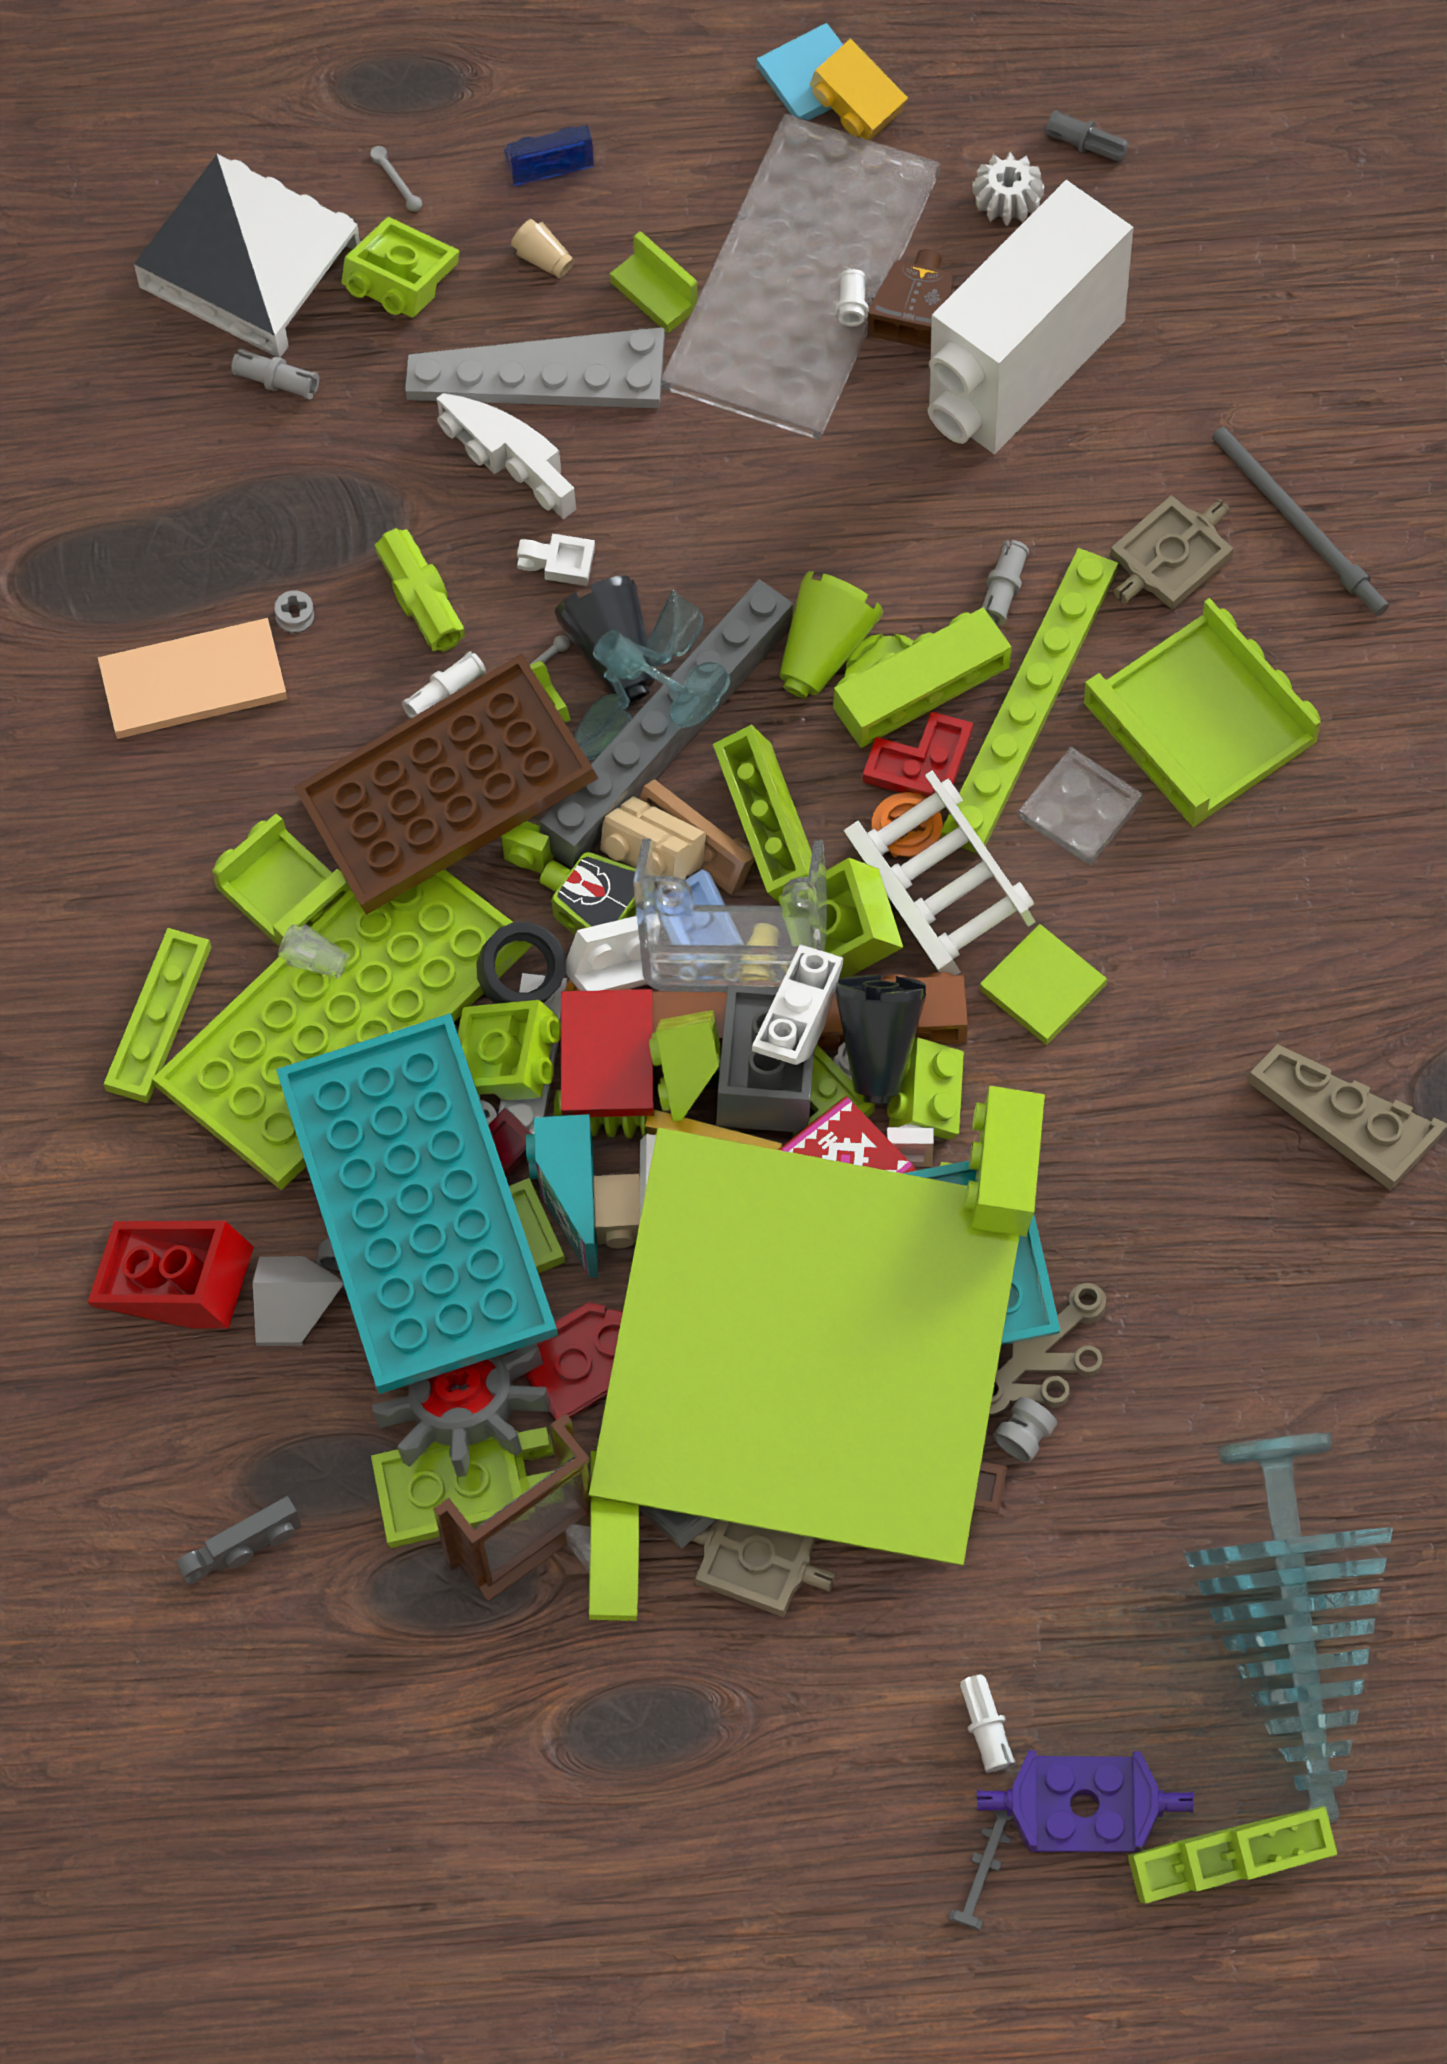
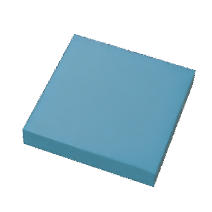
(792, 67)

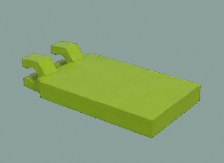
(491, 1483)

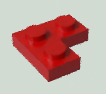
(905, 767)

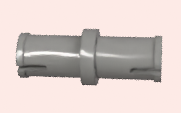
(275, 374)
(1004, 580)

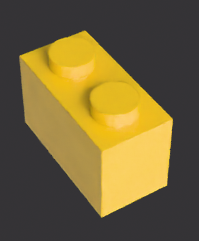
(857, 91)

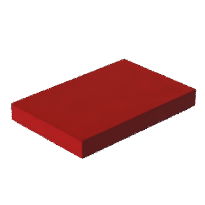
(607, 1053)

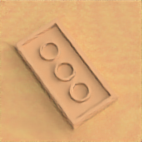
(192, 678)

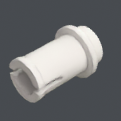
(852, 305)

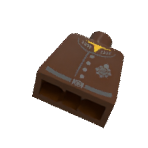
(908, 300)

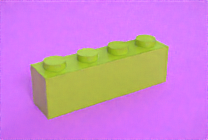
(921, 676)
(764, 808)

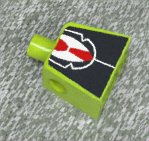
(591, 892)

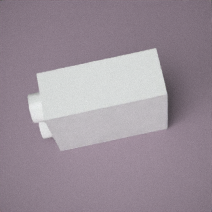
(1028, 318)

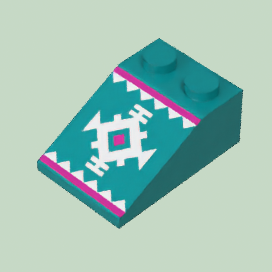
(563, 1163)

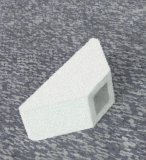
(800, 1007)

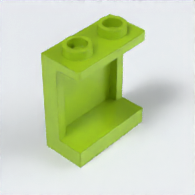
(277, 880)

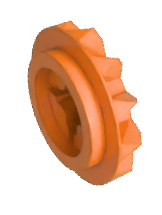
(915, 842)

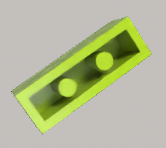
(1005, 1161)

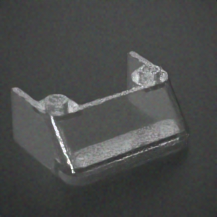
(720, 945)

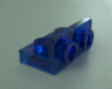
(550, 154)

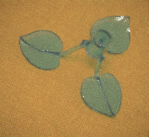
(672, 636)

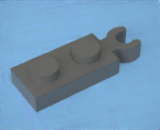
(238, 1543)

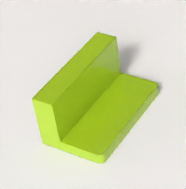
(656, 284)

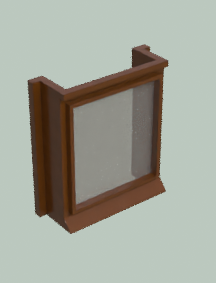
(527, 1527)

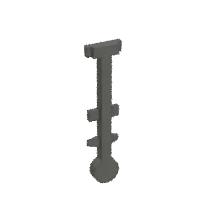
(986, 1862)

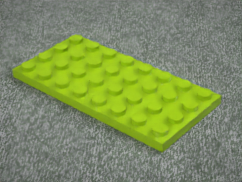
(402, 969)

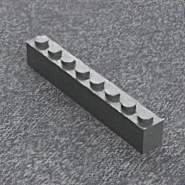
(652, 737)

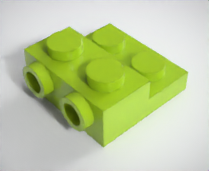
(398, 267)
(509, 1047)

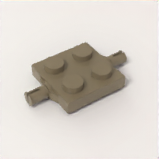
(1172, 552)
(758, 1565)

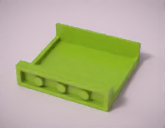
(1204, 714)

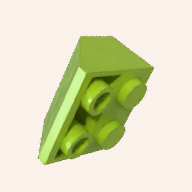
(689, 1057)

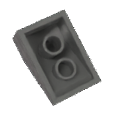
(752, 1086)

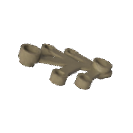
(1033, 1356)

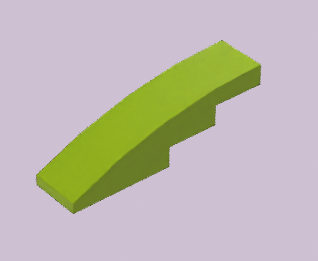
(1232, 1854)

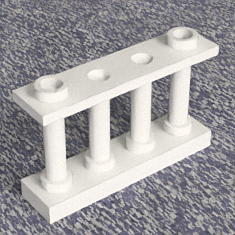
(898, 878)

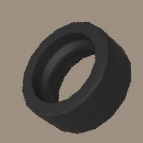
(533, 934)

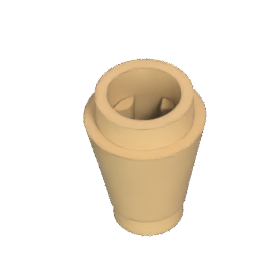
(541, 248)

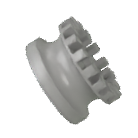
(304, 605)

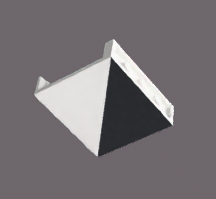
(244, 253)

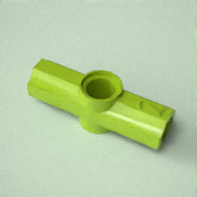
(419, 590)

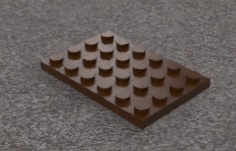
(445, 783)

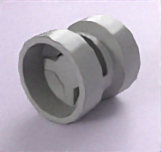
(1025, 1429)

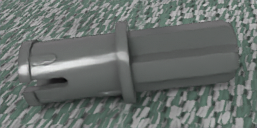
(1086, 136)

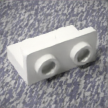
(606, 957)

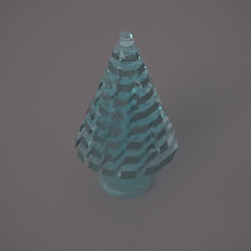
(1292, 1577)

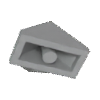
(290, 1298)

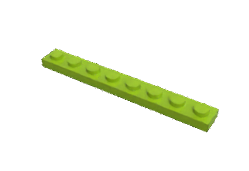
(1033, 693)

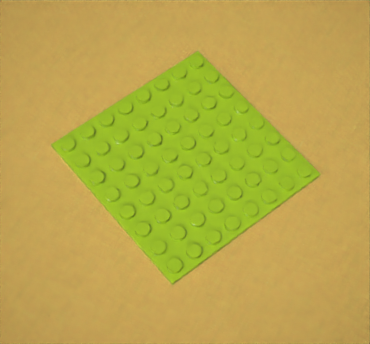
(805, 1349)

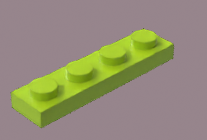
(157, 1015)

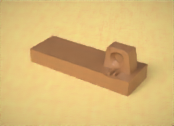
(724, 857)

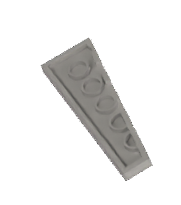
(575, 371)

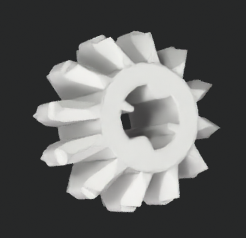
(1008, 188)

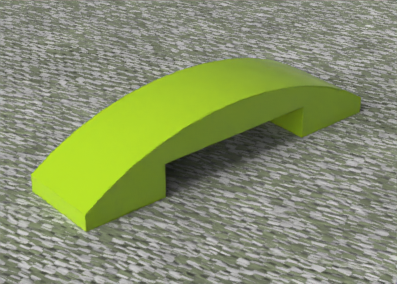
(613, 1558)

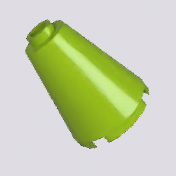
(824, 632)

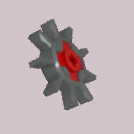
(466, 1407)

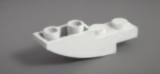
(504, 441)

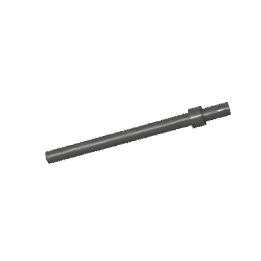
(1352, 576)

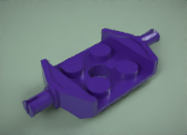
(1120, 1785)

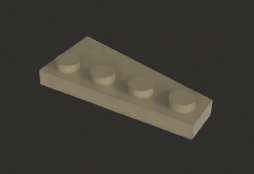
(1366, 1129)

